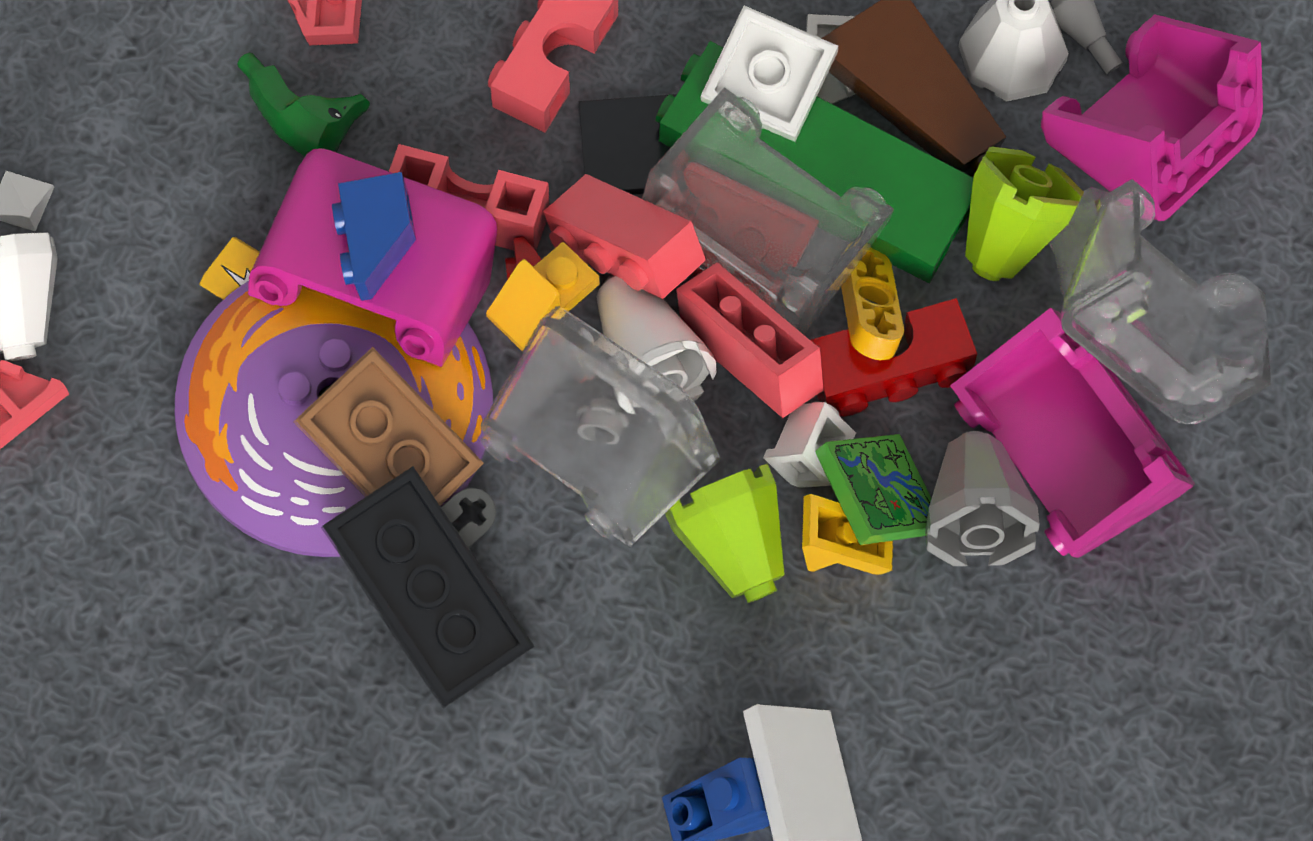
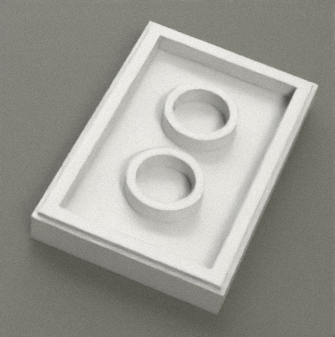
(801, 774)

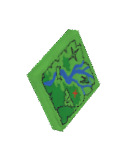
(877, 487)

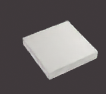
(772, 68)

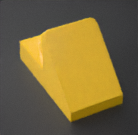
(534, 291)
(831, 540)

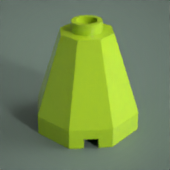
(1015, 211)
(735, 532)

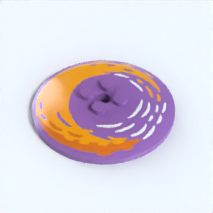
(259, 370)

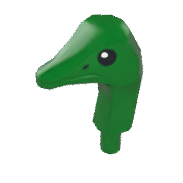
(300, 121)

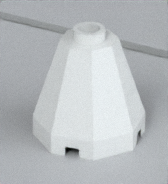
(1013, 48)
(26, 292)

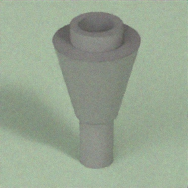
(1084, 25)

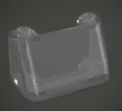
(763, 212)
(1158, 329)
(600, 426)

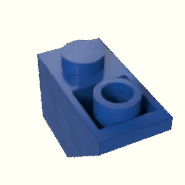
(377, 227)
(718, 804)

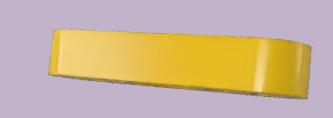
(873, 281)

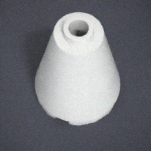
(654, 334)

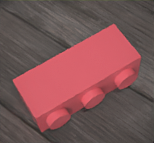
(625, 236)
(751, 340)

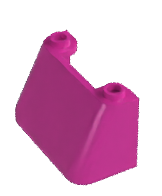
(1172, 119)
(429, 289)
(1071, 435)

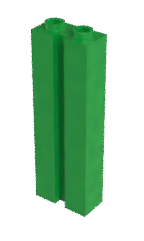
(847, 152)

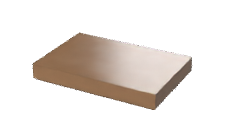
(381, 427)

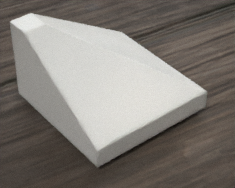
(23, 200)

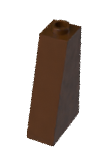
(913, 82)

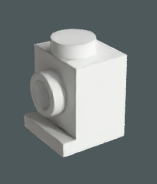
(802, 435)

